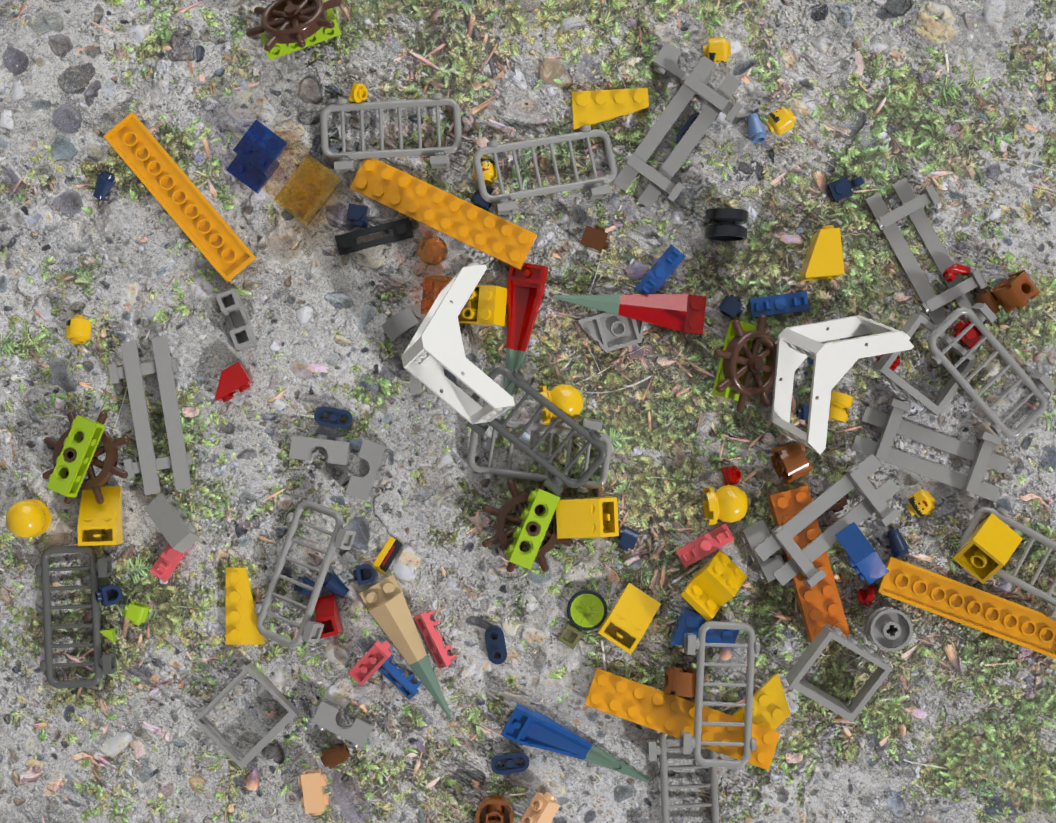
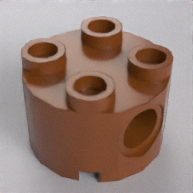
(1015, 291)
(790, 461)
(680, 682)
(494, 810)

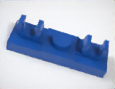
(660, 271)
(779, 304)
(396, 677)

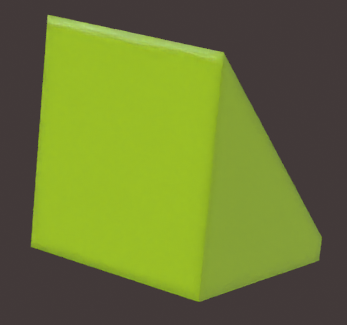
(110, 634)

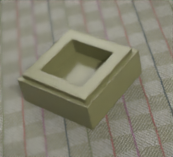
(570, 636)

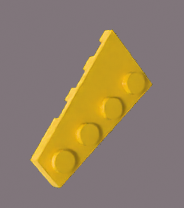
(604, 105)
(240, 609)

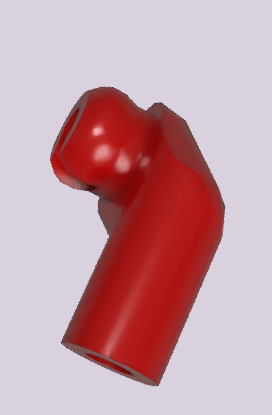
(949, 273)

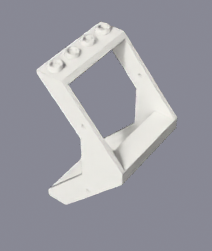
(440, 344)
(829, 366)

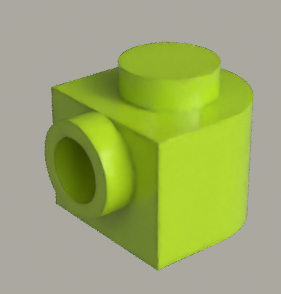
(136, 612)

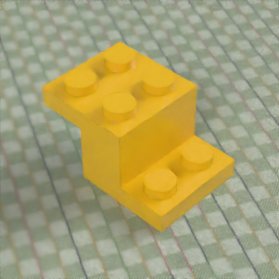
(714, 585)

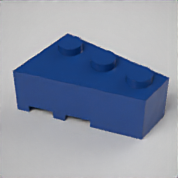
(861, 554)
(690, 622)

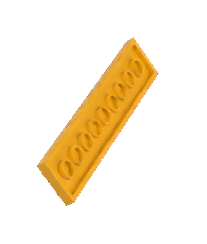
(180, 197)
(443, 212)
(969, 606)
(674, 714)

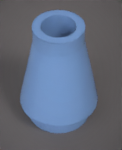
(756, 130)

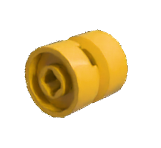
(838, 406)

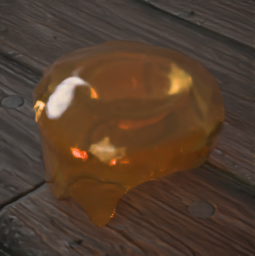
(432, 250)

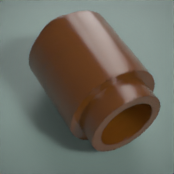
(988, 298)
(335, 755)

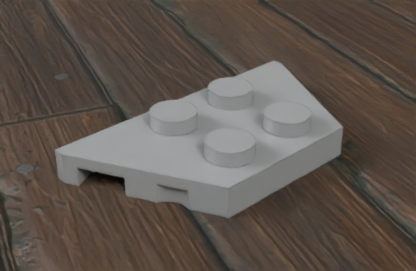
(612, 331)

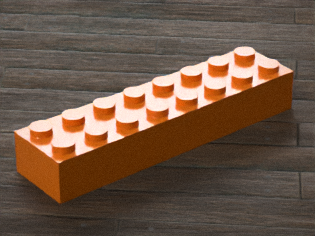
(822, 601)

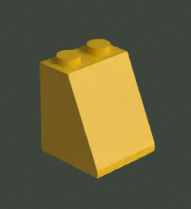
(823, 256)
(988, 548)

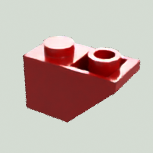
(233, 380)
(327, 613)

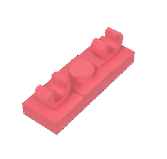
(705, 545)
(167, 563)
(433, 639)
(370, 662)

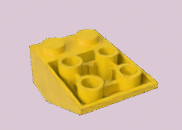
(485, 306)
(587, 517)
(101, 522)
(629, 618)

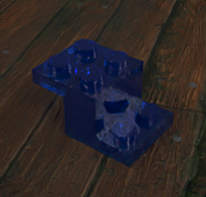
(257, 156)

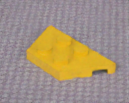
(769, 705)

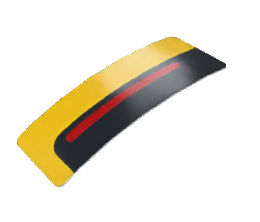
(387, 555)

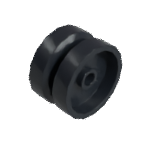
(726, 224)

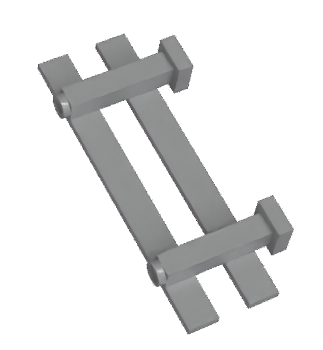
(717, 102)
(912, 207)
(133, 373)
(894, 424)
(802, 560)

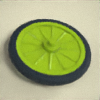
(587, 610)

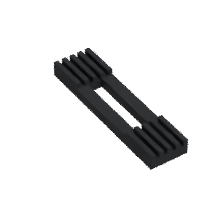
(347, 243)

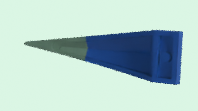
(541, 732)

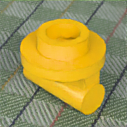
(358, 93)

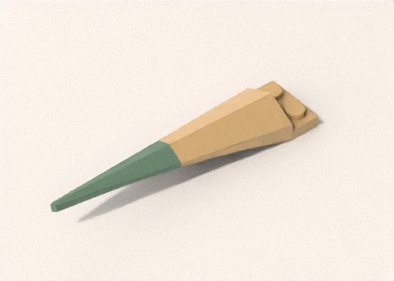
(391, 611)

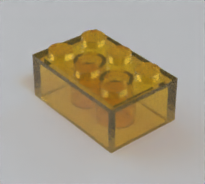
(307, 190)

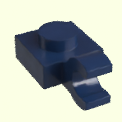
(842, 188)

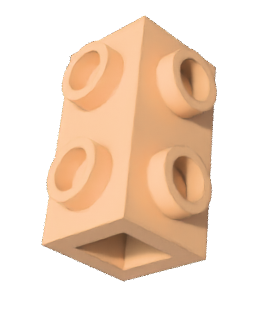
(313, 788)
(541, 809)

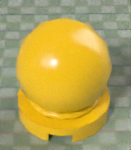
(565, 398)
(726, 504)
(28, 518)

